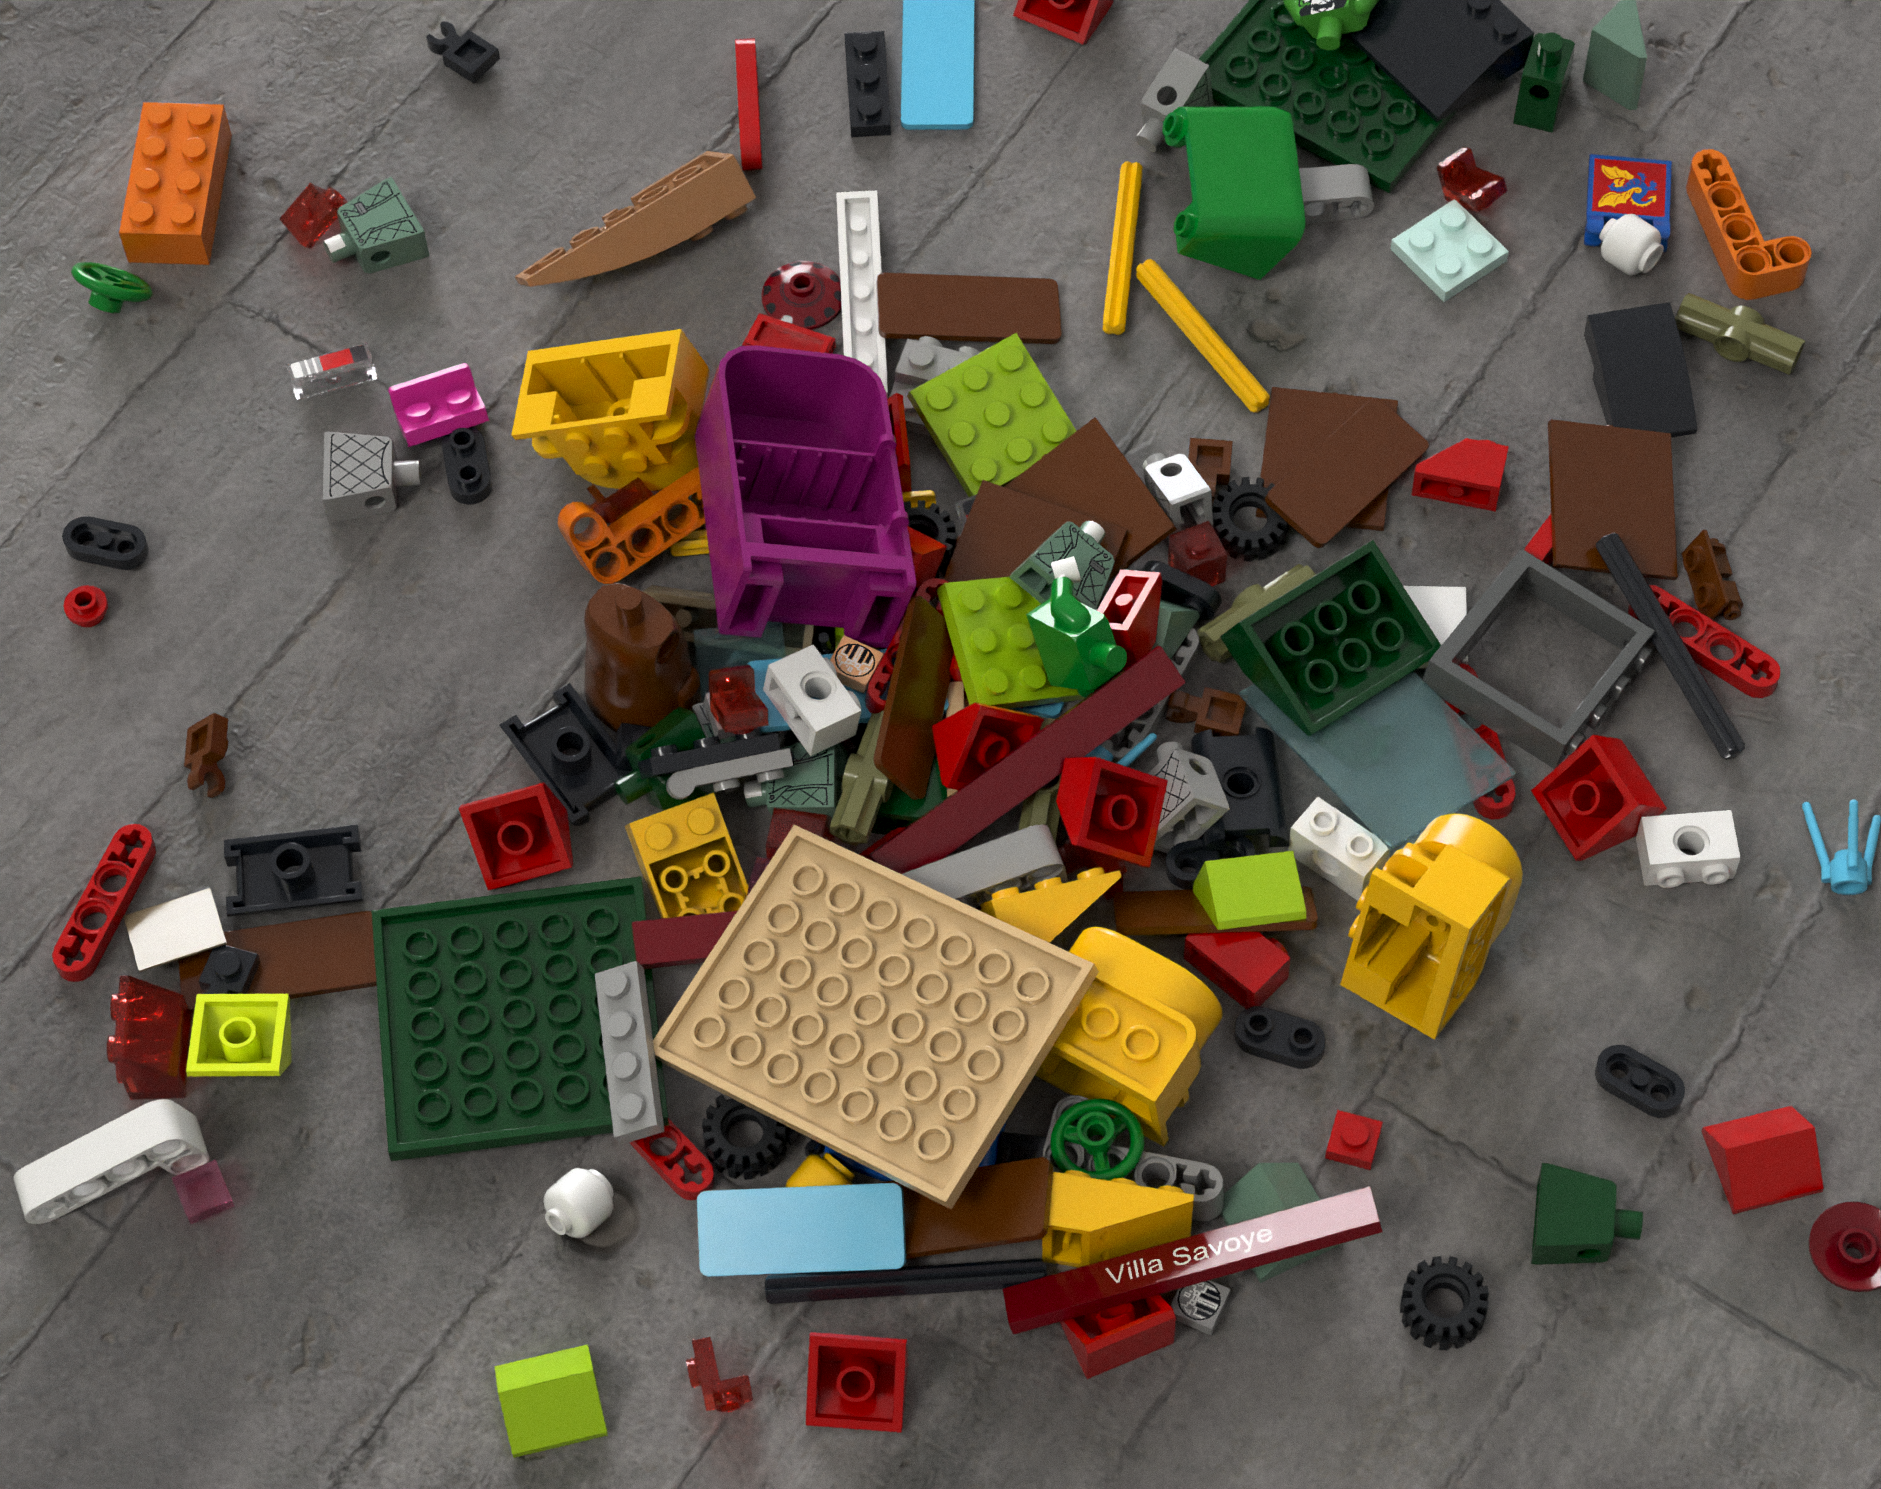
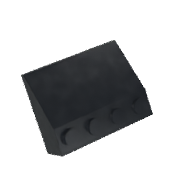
(1444, 48)

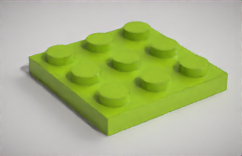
(992, 415)
(997, 644)

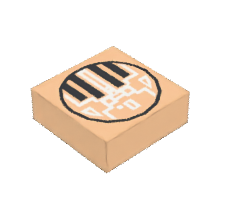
(855, 663)

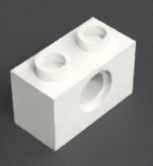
(813, 721)
(1705, 833)
(1337, 847)

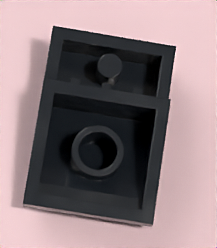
(1641, 370)

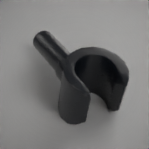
(826, 643)

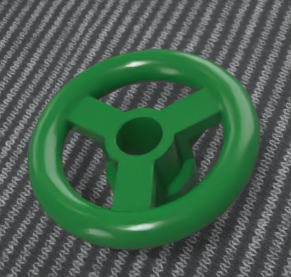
(110, 286)
(1096, 1122)

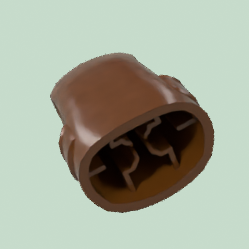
(635, 659)

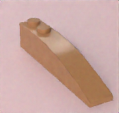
(662, 216)

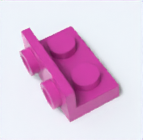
(437, 404)

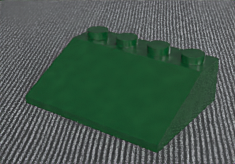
(1333, 640)

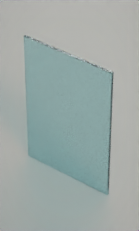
(1394, 757)

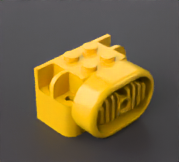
(616, 407)
(1432, 921)
(1133, 1031)

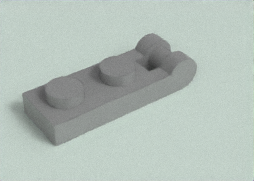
(726, 774)

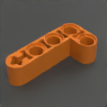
(1747, 261)
(618, 536)

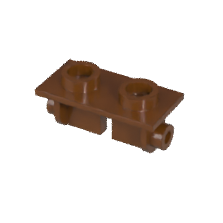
(1706, 566)

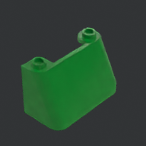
(1242, 186)

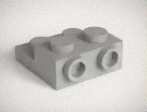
(920, 363)

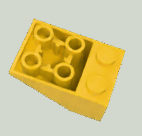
(689, 859)
(1052, 903)
(1111, 1218)

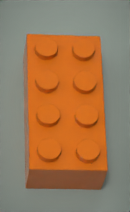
(175, 183)

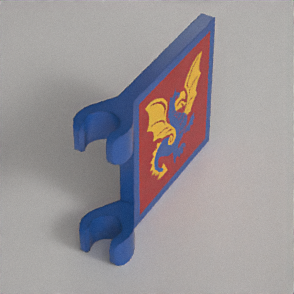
(1627, 187)

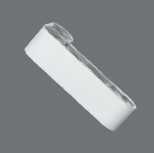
(110, 1156)

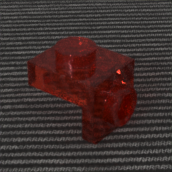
(1467, 183)
(312, 213)
(619, 502)
(735, 700)
(1077, 857)
(719, 1395)

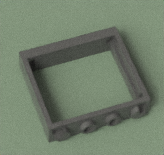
(1503, 713)

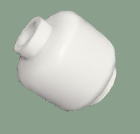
(1631, 244)
(578, 1202)

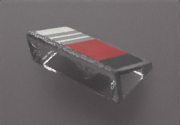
(331, 371)

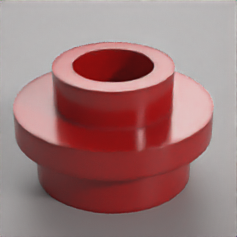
(86, 615)

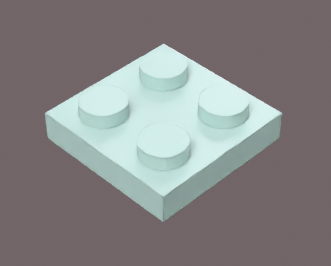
(1449, 250)

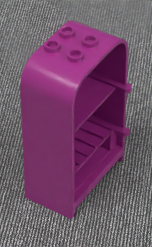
(803, 495)

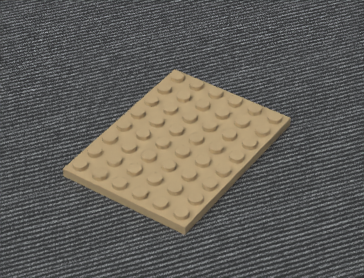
(873, 1014)

